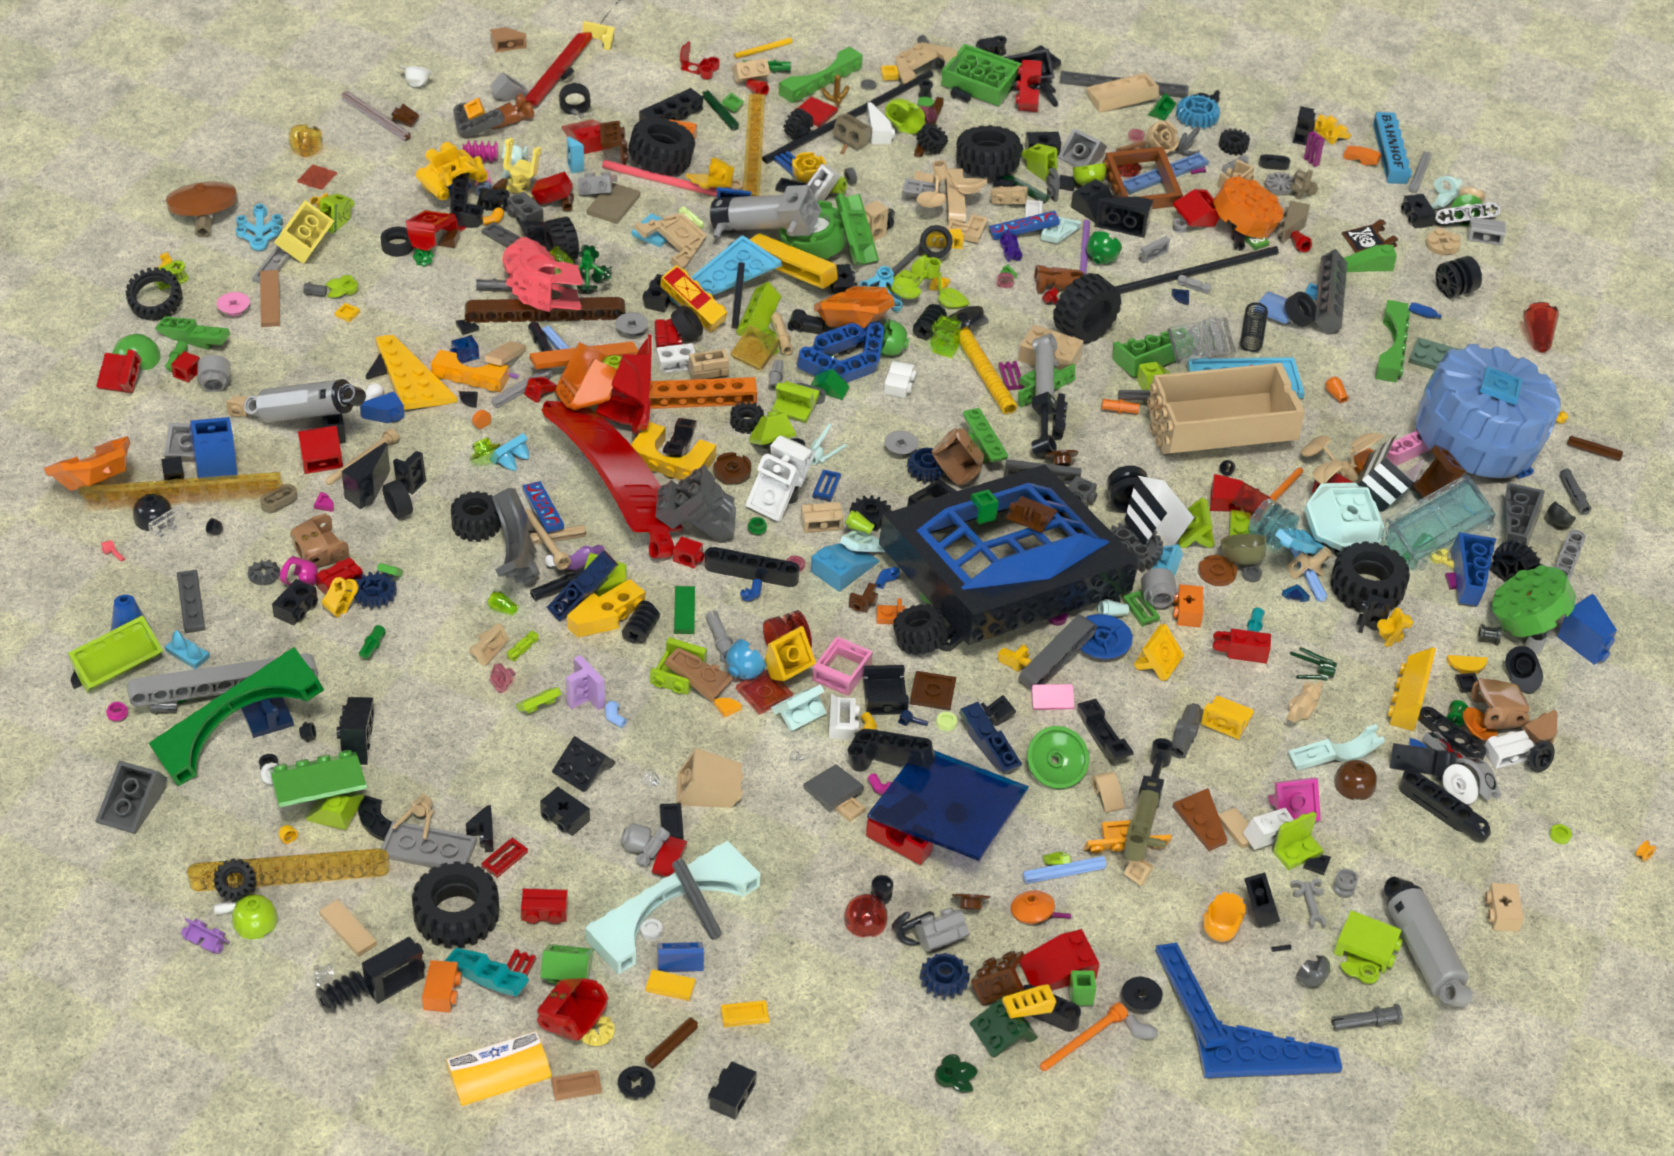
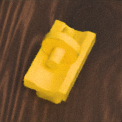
(1392, 627)

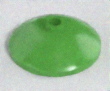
(1069, 751)

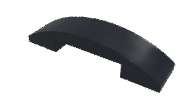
(681, 437)
(1102, 733)

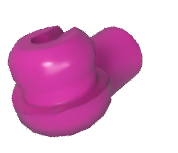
(876, 784)

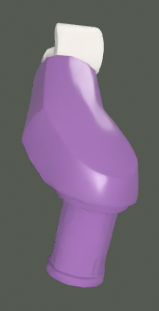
(579, 558)

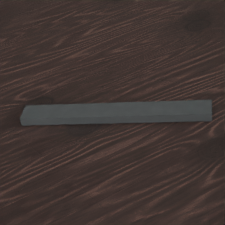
(1087, 80)

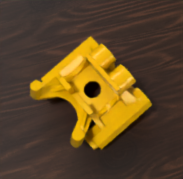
(442, 170)

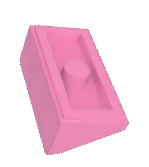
(1052, 697)

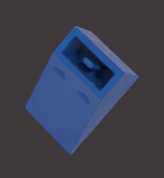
(213, 447)

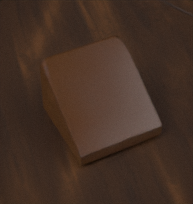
(450, 239)

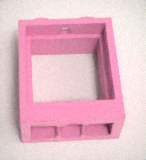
(837, 680)

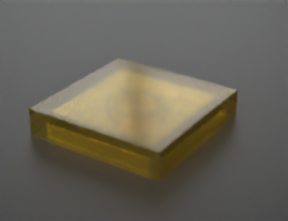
(755, 348)

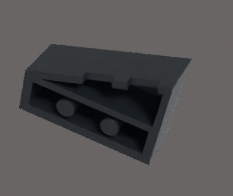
(356, 726)

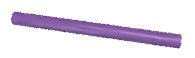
(1085, 237)

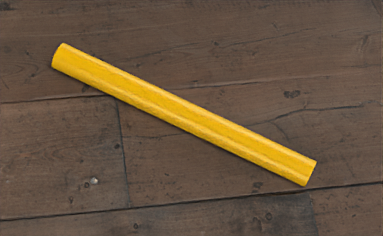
(751, 51)

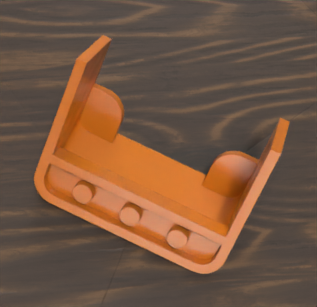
(585, 379)

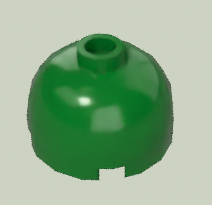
(1103, 248)

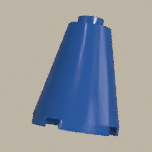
(125, 610)

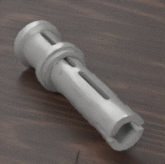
(723, 641)

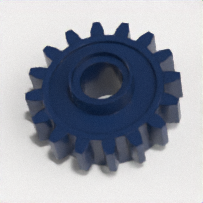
(924, 465)
(944, 975)

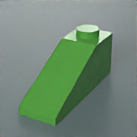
(1372, 259)

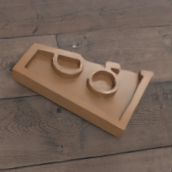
(703, 677)

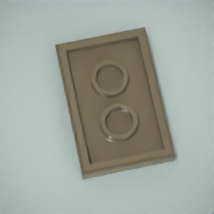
(613, 205)

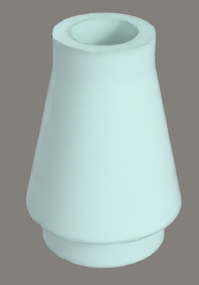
(1113, 608)

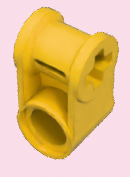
(338, 597)

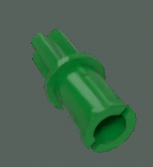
(372, 641)

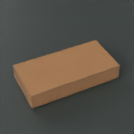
(576, 1085)

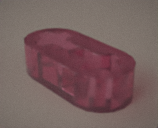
(930, 113)

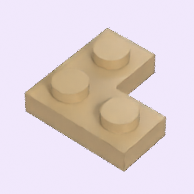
(973, 229)

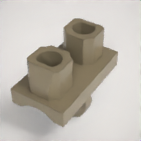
(1303, 183)

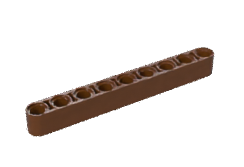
(515, 311)

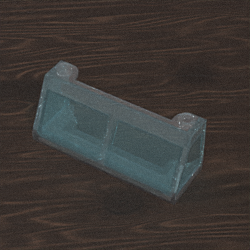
(1437, 521)

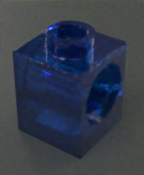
(466, 349)

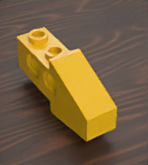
(604, 612)

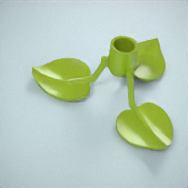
(928, 269)

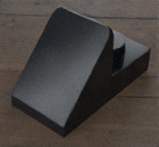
(481, 826)

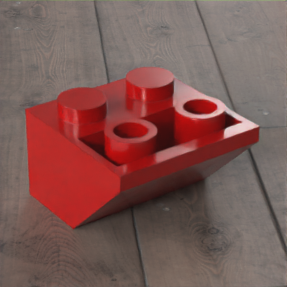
(1197, 208)
(320, 449)

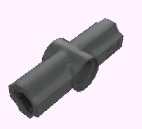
(1186, 730)

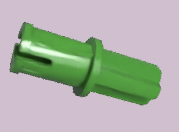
(180, 347)

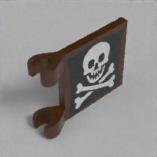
(1368, 236)

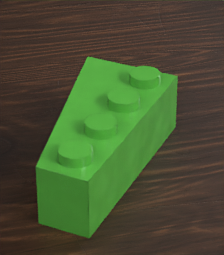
(1143, 351)

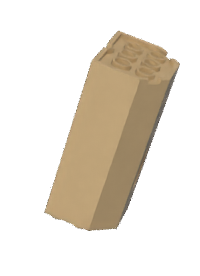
(1224, 408)

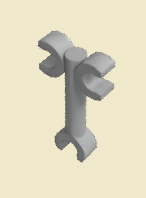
(1309, 891)

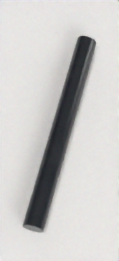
(738, 295)

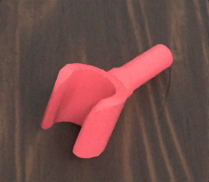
(108, 547)

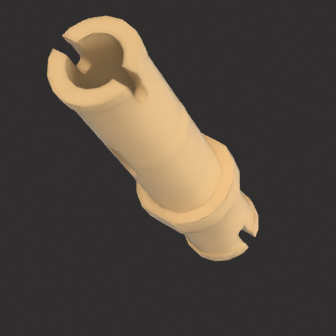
(782, 334)

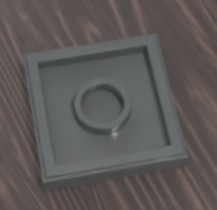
(833, 787)

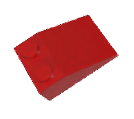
(586, 133)
(1055, 960)

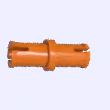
(1120, 406)

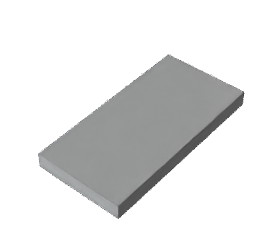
(441, 846)

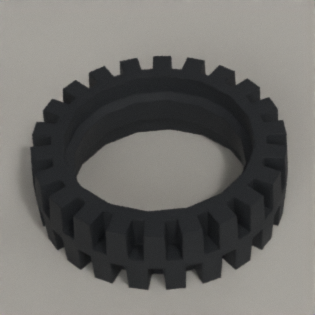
(148, 277)

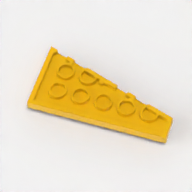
(410, 377)

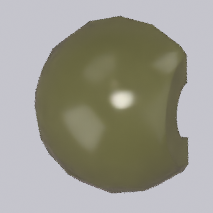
(1244, 548)

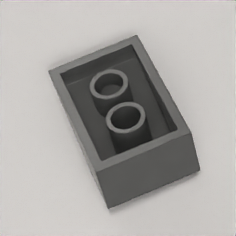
(130, 796)

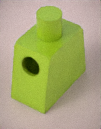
(1040, 159)

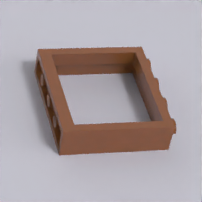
(1163, 165)

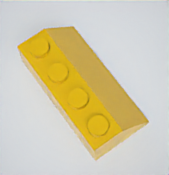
(1411, 689)

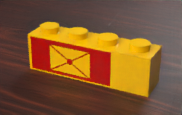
(689, 293)

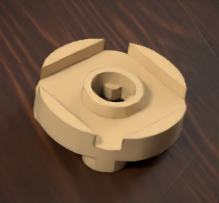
(1451, 242)

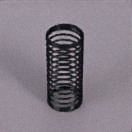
(1259, 334)

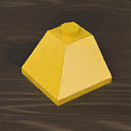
(789, 655)

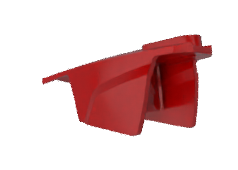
(631, 390)

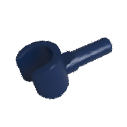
(906, 717)

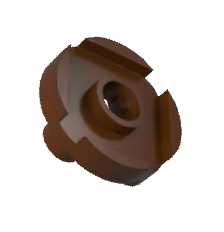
(732, 476)

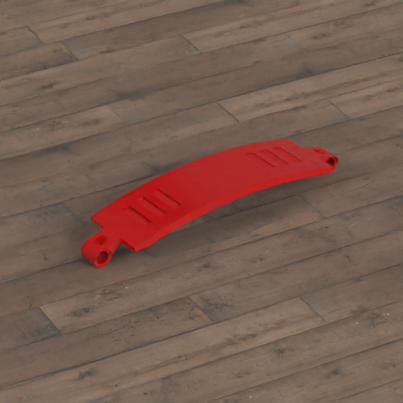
(620, 469)

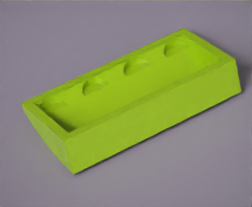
(114, 653)

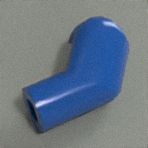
(886, 576)
(753, 593)

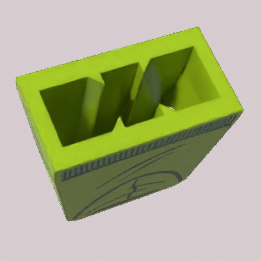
(337, 208)

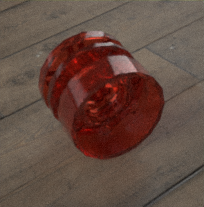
(777, 626)

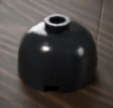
(148, 509)

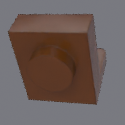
(405, 115)
(864, 602)

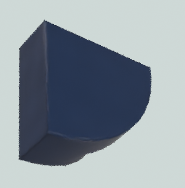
(1181, 295)

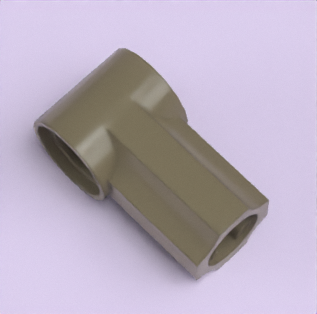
(203, 224)

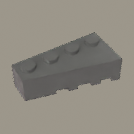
(1522, 511)

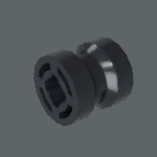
(882, 887)

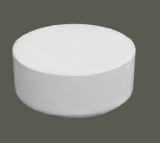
(265, 773)
(651, 929)

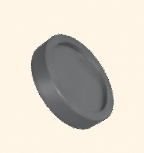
(868, 84)

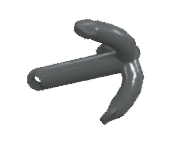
(1185, 142)

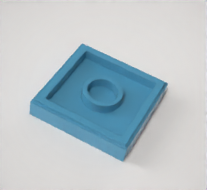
(1501, 385)

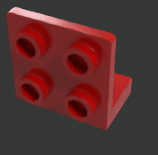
(119, 371)

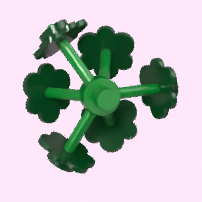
(600, 274)

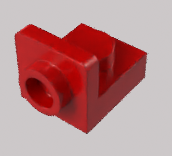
(537, 387)

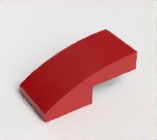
(669, 852)

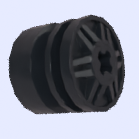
(1458, 276)

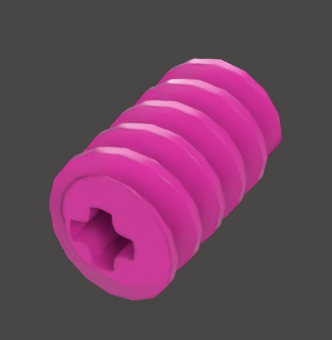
(481, 150)

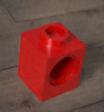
(185, 366)
(688, 552)

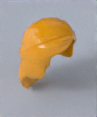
(1224, 917)

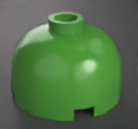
(893, 338)

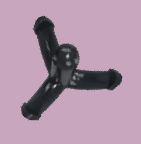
(1047, 89)
(900, 926)

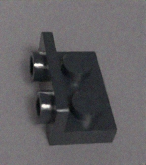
(411, 471)
(1373, 610)

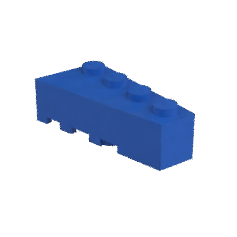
(1471, 566)

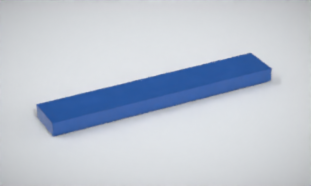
(1191, 995)

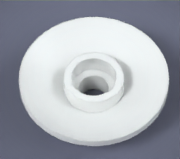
(1460, 783)

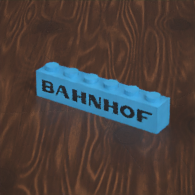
(1391, 148)

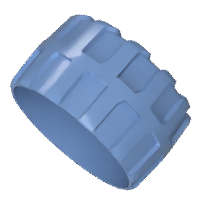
(1481, 430)

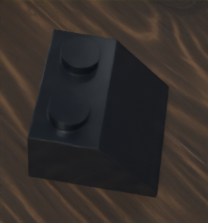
(1086, 198)

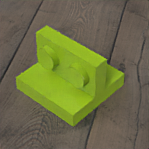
(795, 400)
(1200, 527)

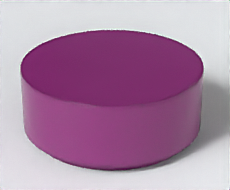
(1058, 620)

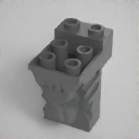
(699, 502)

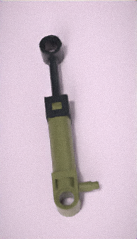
(1148, 801)

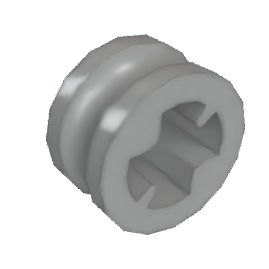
(1180, 225)

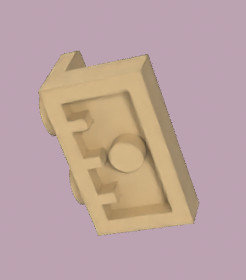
(1009, 195)

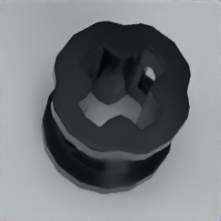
(925, 88)

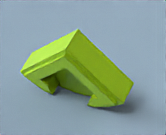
(1060, 858)

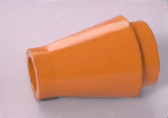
(1336, 389)

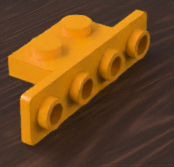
(1114, 837)

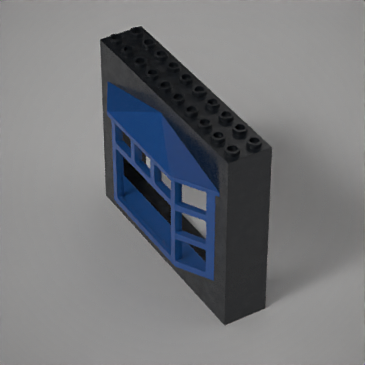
(1018, 587)

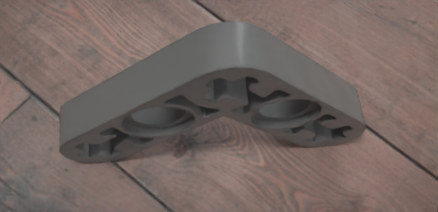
(471, 127)

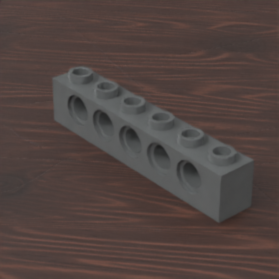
(1331, 292)

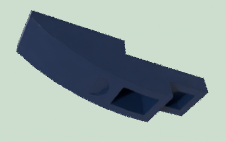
(585, 584)
(989, 741)

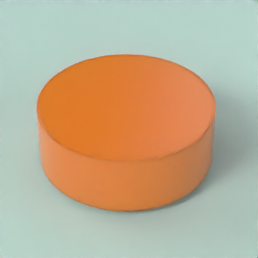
(481, 419)

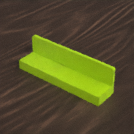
(760, 308)

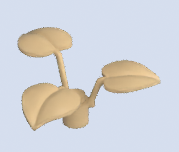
(935, 199)
(1345, 468)

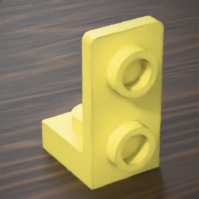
(600, 32)

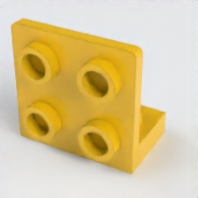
(719, 175)
(1226, 717)

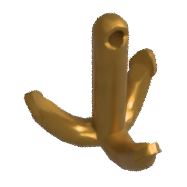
(837, 97)

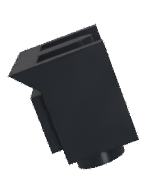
(1305, 125)

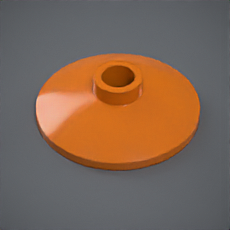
(1474, 721)
(1032, 906)

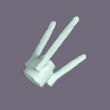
(818, 457)

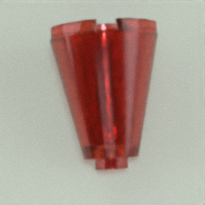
(1541, 324)

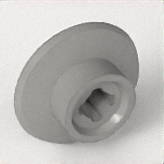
(632, 323)
(901, 442)

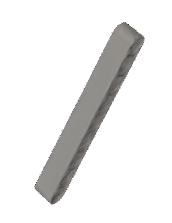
(1566, 563)
(196, 682)

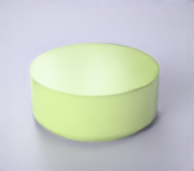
(946, 721)

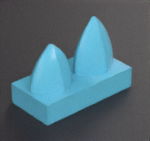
(504, 453)
(186, 651)

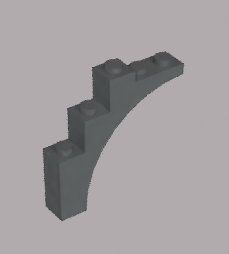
(518, 542)

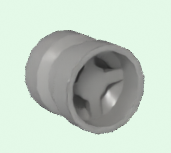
(1345, 883)

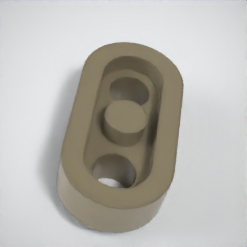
(278, 498)

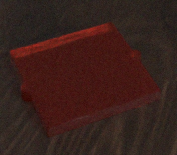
(317, 177)
(1249, 498)

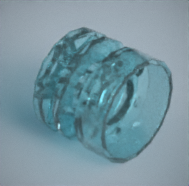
(1269, 519)

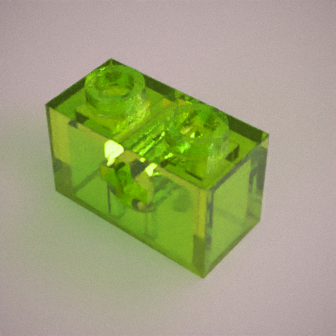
(946, 336)

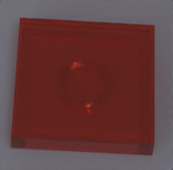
(763, 692)

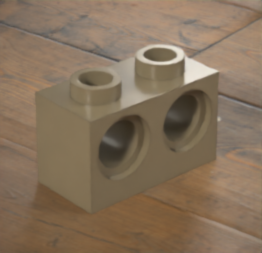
(853, 129)

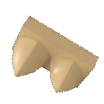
(489, 644)

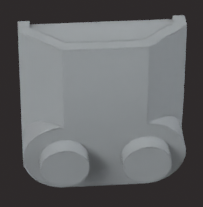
(179, 442)

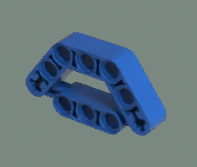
(818, 360)

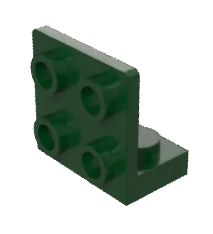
(1000, 1031)

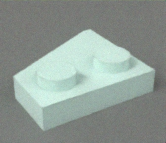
(1058, 233)
(861, 542)

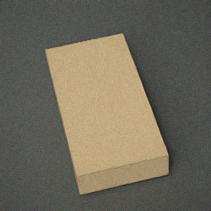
(1235, 825)

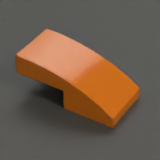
(1365, 155)

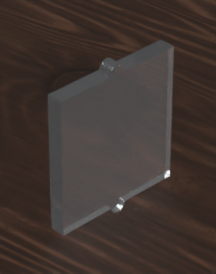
(1544, 534)

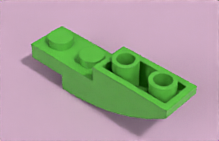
(189, 332)

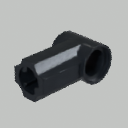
(801, 321)

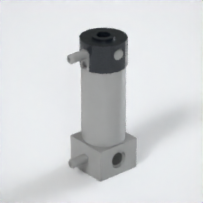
(794, 210)

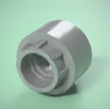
(213, 373)
(1159, 587)

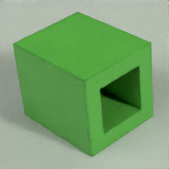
(1082, 988)

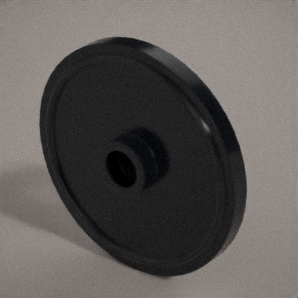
(968, 315)

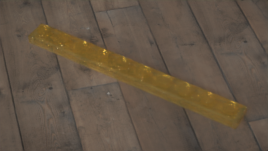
(754, 144)

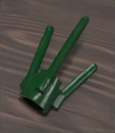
(1326, 666)

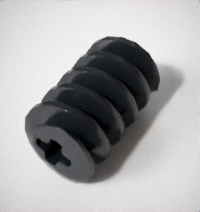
(923, 326)
(641, 622)
(342, 990)

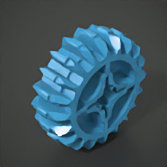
(1198, 111)

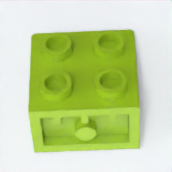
(1295, 843)

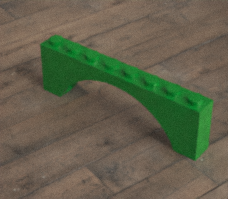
(183, 743)

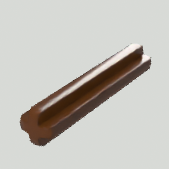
(1595, 448)
(671, 1042)

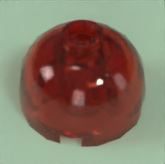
(866, 915)

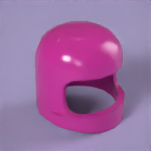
(304, 569)

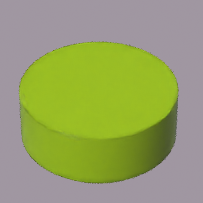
(1560, 834)

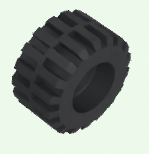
(563, 234)
(475, 516)
(920, 629)

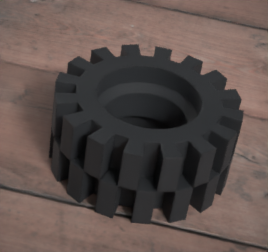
(798, 123)
(932, 138)
(1234, 141)
(745, 410)
(234, 867)

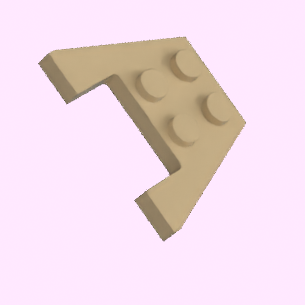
(918, 56)
(679, 232)

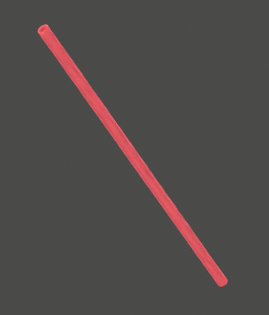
(657, 177)

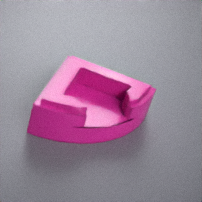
(324, 503)

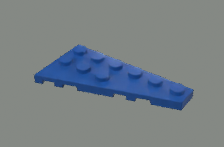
(1261, 1054)

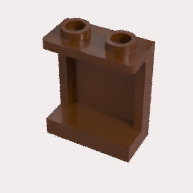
(1440, 472)

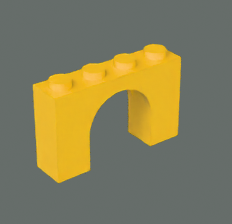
(653, 437)

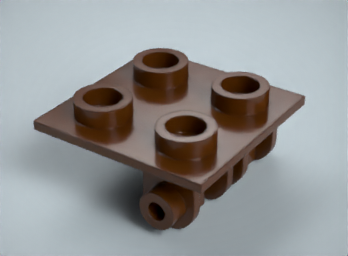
(1030, 514)

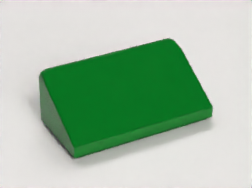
(1162, 107)

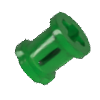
(1454, 711)

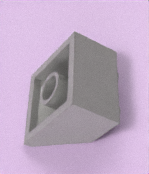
(1082, 149)

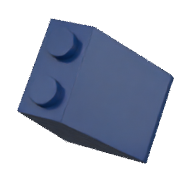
(1588, 630)

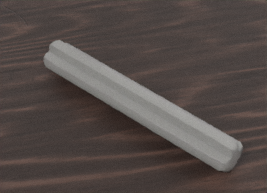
(1420, 171)
(518, 389)

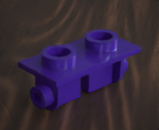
(1010, 246)

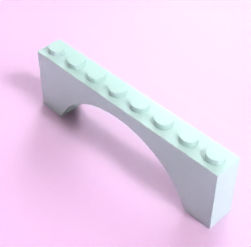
(617, 931)

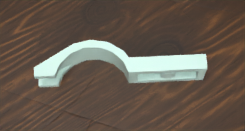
(1327, 751)

